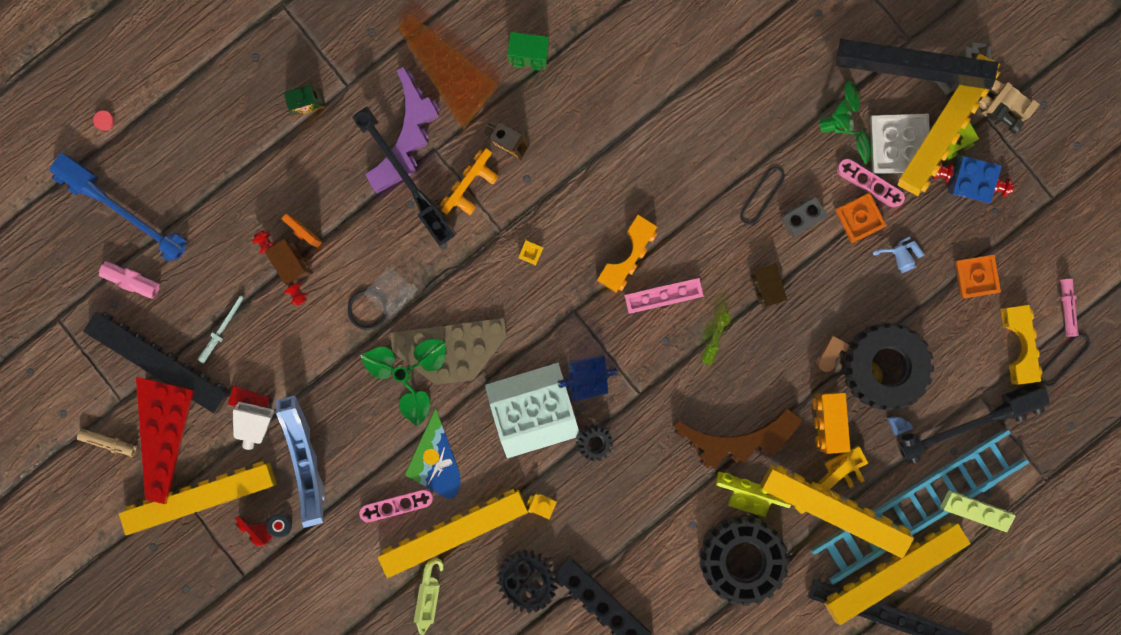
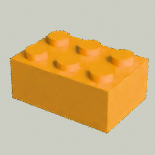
(831, 422)

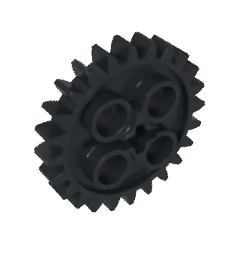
(539, 593)

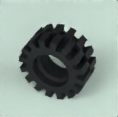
(603, 448)

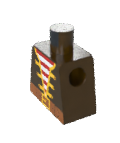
(507, 140)

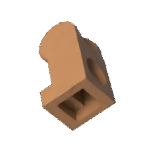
(829, 353)

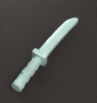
(216, 337)

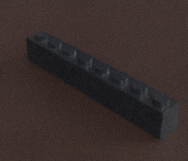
(917, 64)
(156, 361)

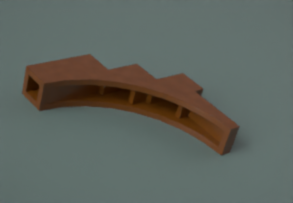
(768, 437)

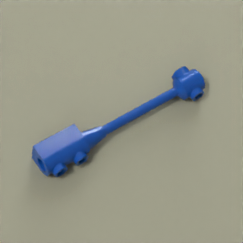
(83, 182)

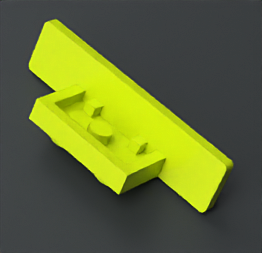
(748, 495)

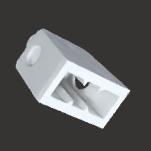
(251, 423)

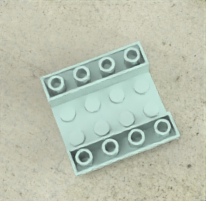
(532, 410)

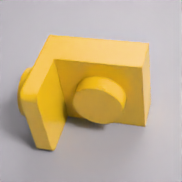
(541, 505)

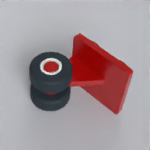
(277, 526)

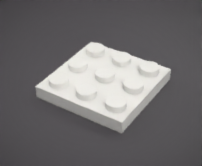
(896, 140)

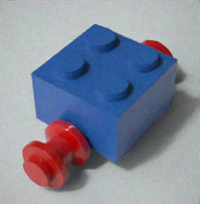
(974, 179)

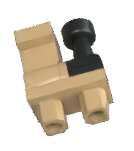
(1005, 100)

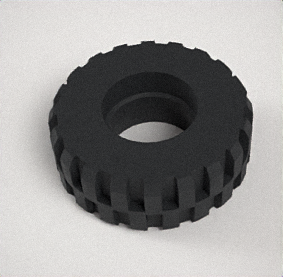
(915, 373)
(764, 580)

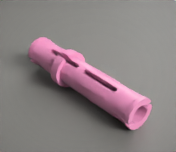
(1069, 307)

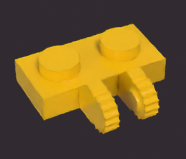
(857, 456)

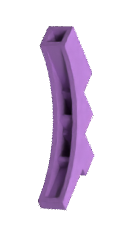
(411, 139)

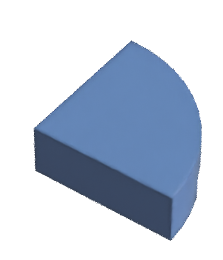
(899, 425)

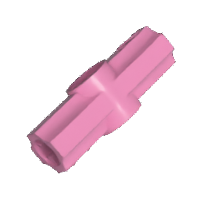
(129, 279)

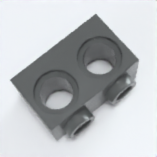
(805, 219)

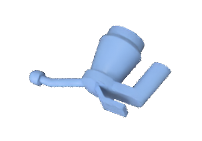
(903, 258)

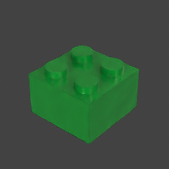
(528, 51)

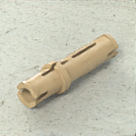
(112, 444)

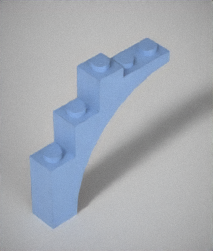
(304, 460)

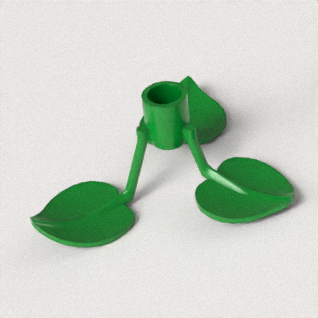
(843, 118)
(430, 355)

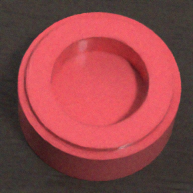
(103, 120)

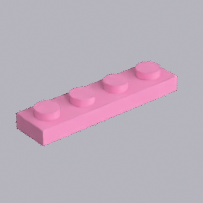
(663, 295)

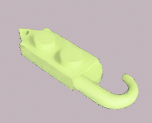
(427, 597)

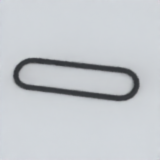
(756, 190)
(1071, 364)

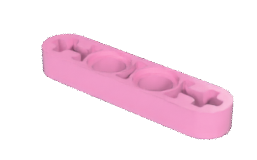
(872, 179)
(396, 504)

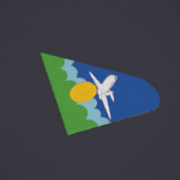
(434, 462)

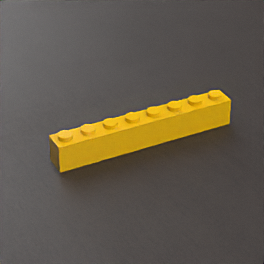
(941, 136)
(199, 498)
(837, 511)
(453, 533)
(896, 573)

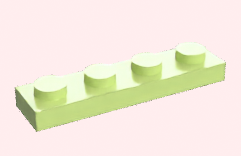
(977, 511)

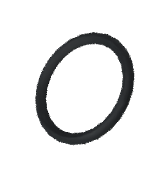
(357, 324)

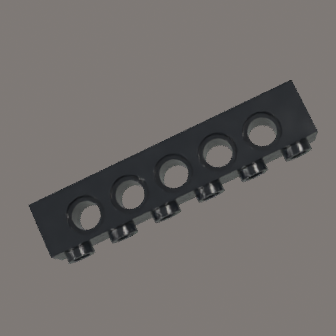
(629, 621)

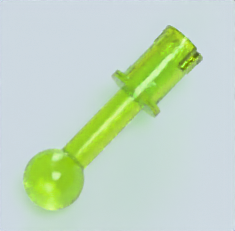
(722, 320)

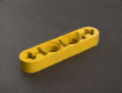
(836, 475)

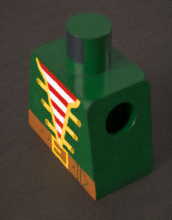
(303, 101)

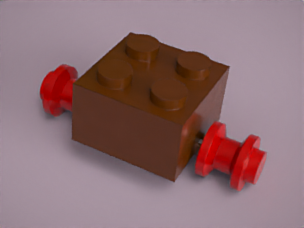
(288, 263)

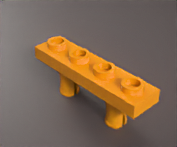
(458, 188)

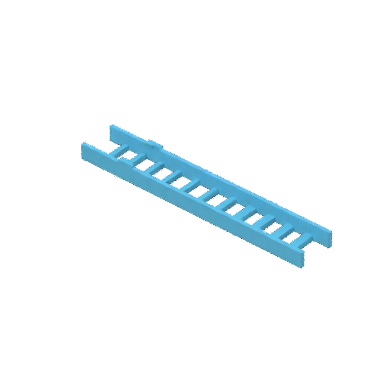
(927, 520)

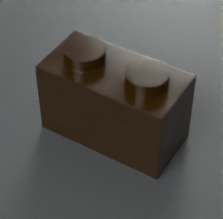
(768, 285)

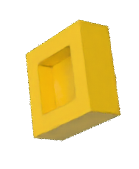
(530, 252)

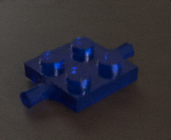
(588, 377)

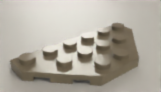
(467, 348)

